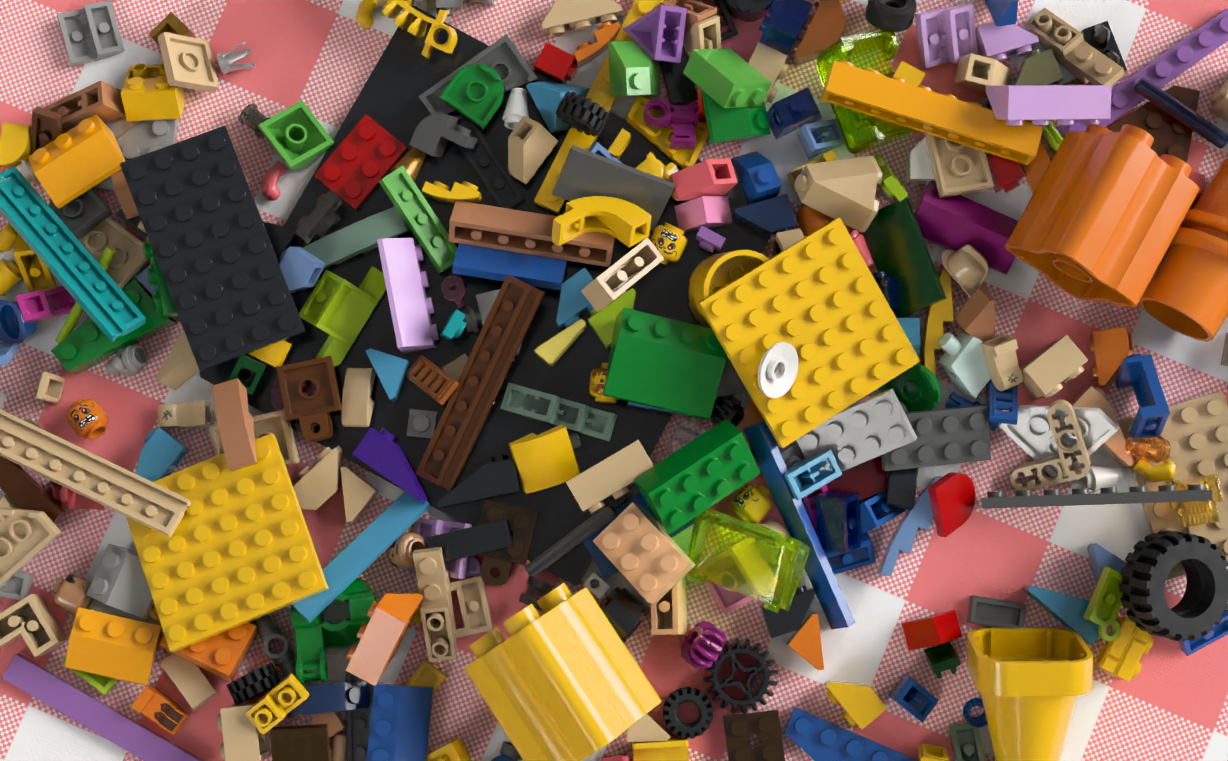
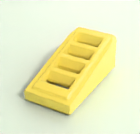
(557, 345)

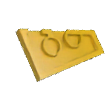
(662, 136)

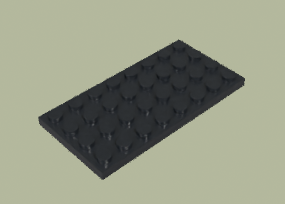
(212, 248)

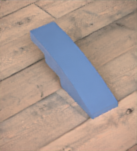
(904, 535)

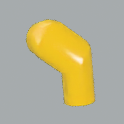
(364, 13)
(7, 238)
(1155, 473)

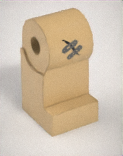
(1002, 361)
(185, 415)

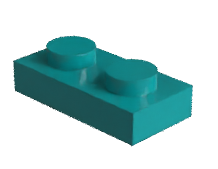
(454, 325)

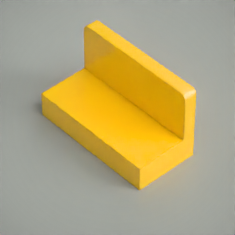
(671, 750)

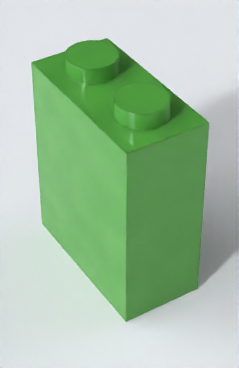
(727, 78)

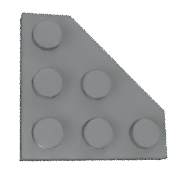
(143, 139)

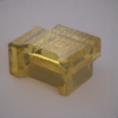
(1198, 512)

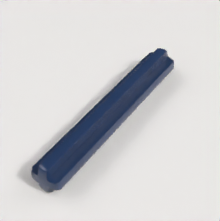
(1181, 112)

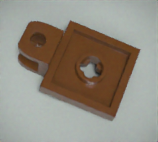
(315, 408)

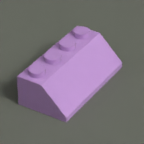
(1050, 102)
(407, 294)

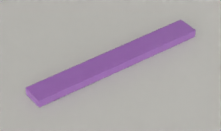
(92, 712)

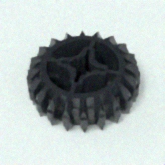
(750, 698)

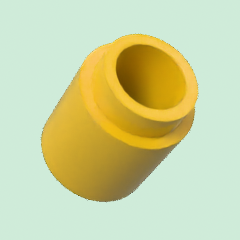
(9, 275)

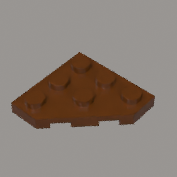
(1169, 134)

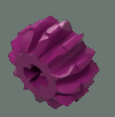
(703, 645)

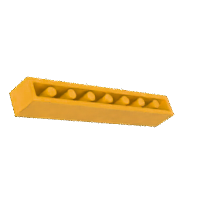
(929, 112)

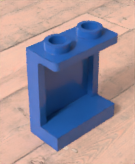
(1153, 410)

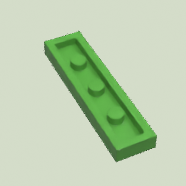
(419, 218)

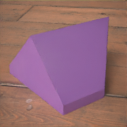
(660, 32)

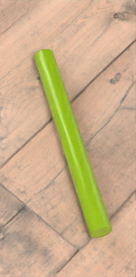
(77, 310)

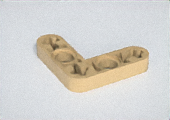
(1062, 461)

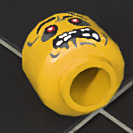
(669, 242)
(752, 503)

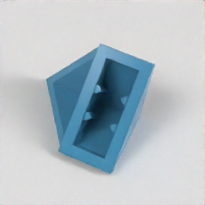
(547, 99)

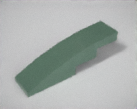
(358, 237)
(558, 411)

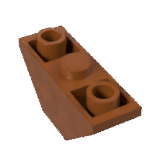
(821, 31)

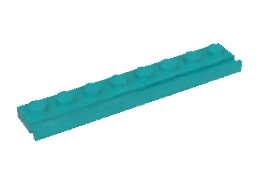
(67, 257)

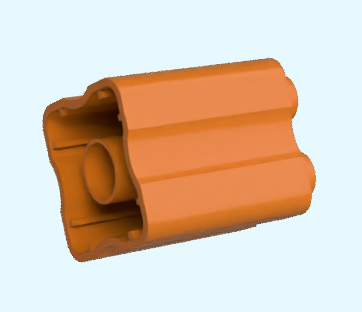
(1104, 214)

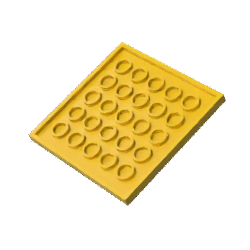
(829, 311)
(234, 550)

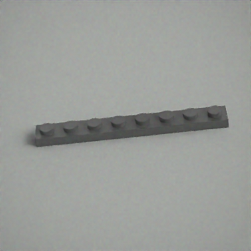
(1108, 495)

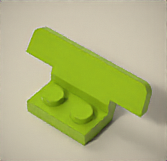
(342, 310)

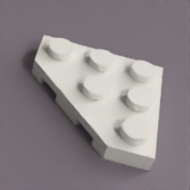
(1037, 440)

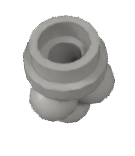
(128, 360)

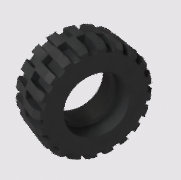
(1145, 581)

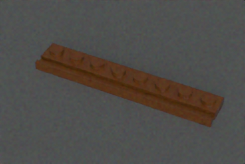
(479, 382)

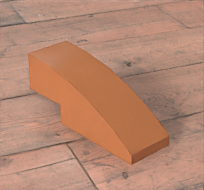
(235, 424)

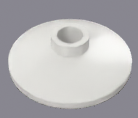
(778, 369)

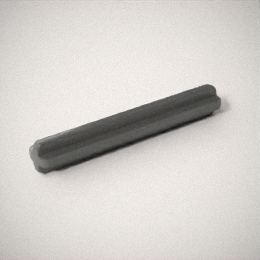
(571, 540)

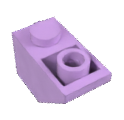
(1003, 41)

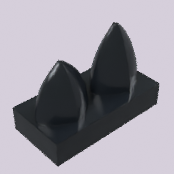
(1102, 39)

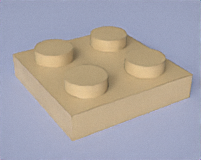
(188, 62)

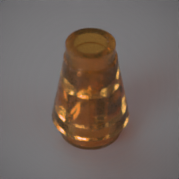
(1149, 448)

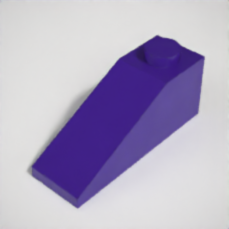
(389, 460)

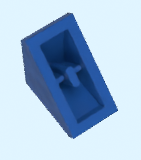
(913, 697)

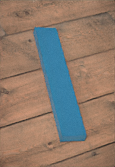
(363, 552)

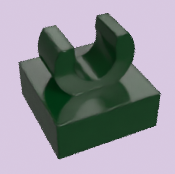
(942, 658)

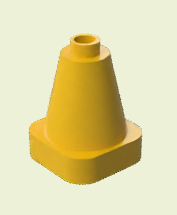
(1029, 687)

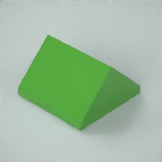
(296, 136)

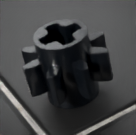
(728, 409)

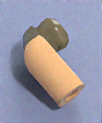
(338, 748)

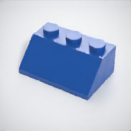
(399, 722)

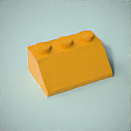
(77, 160)
(112, 646)

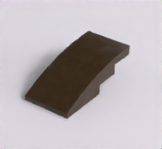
(300, 743)

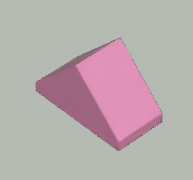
(703, 211)

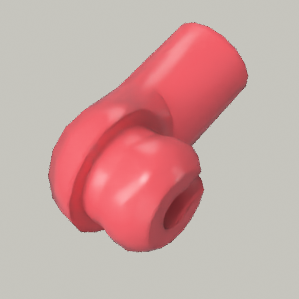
(269, 181)

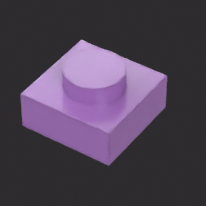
(709, 240)

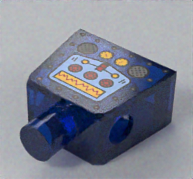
(793, 113)

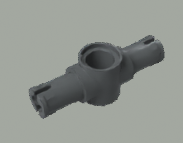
(268, 634)

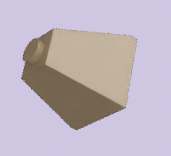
(842, 189)

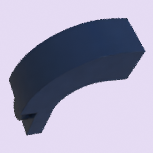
(333, 698)

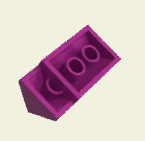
(961, 221)

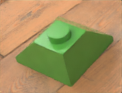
(632, 70)

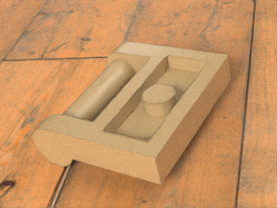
(473, 606)

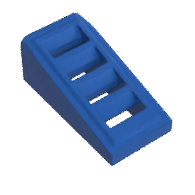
(1002, 400)

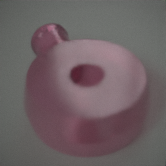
(455, 295)

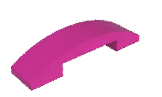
(45, 304)

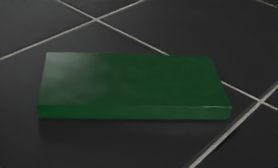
(902, 253)

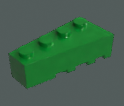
(90, 346)

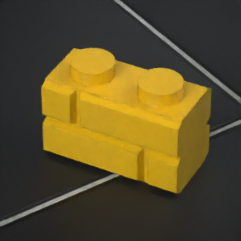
(1123, 655)

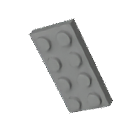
(861, 431)

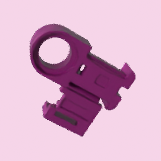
(681, 119)

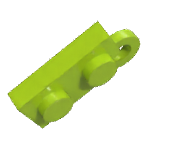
(890, 182)
(1106, 604)

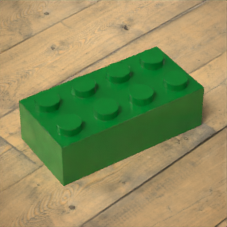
(697, 476)

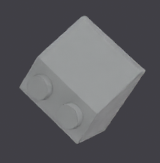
(122, 582)

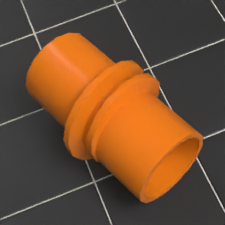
(1192, 278)

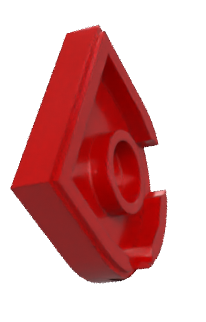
(951, 501)

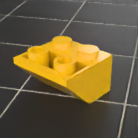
(149, 95)

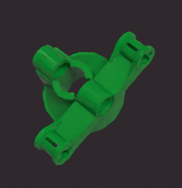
(318, 635)

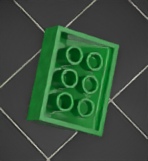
(664, 364)

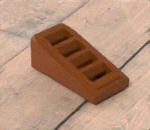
(430, 379)

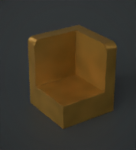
(172, 25)

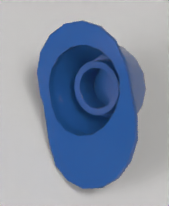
(12, 323)

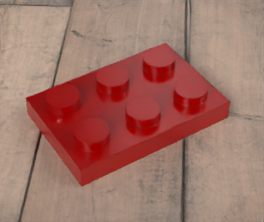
(361, 162)

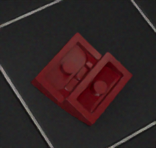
(863, 479)

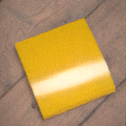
(544, 459)

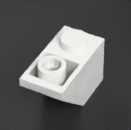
(919, 165)

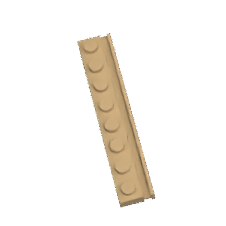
(90, 475)

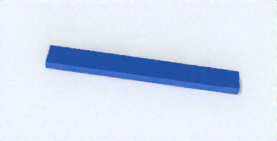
(799, 525)

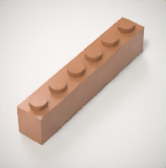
(524, 234)

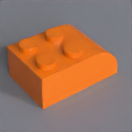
(220, 653)

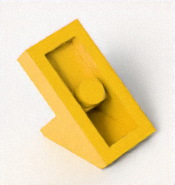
(451, 751)

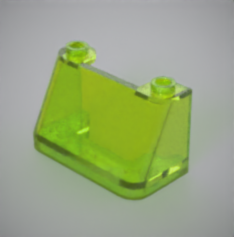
(864, 50)
(746, 559)

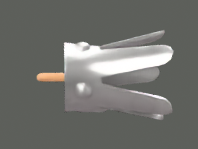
(226, 60)

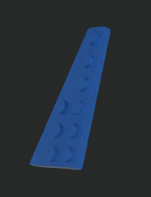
(833, 743)

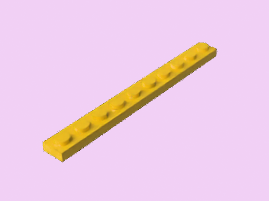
(600, 93)

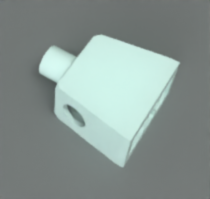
(964, 363)

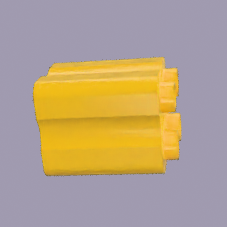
(560, 678)

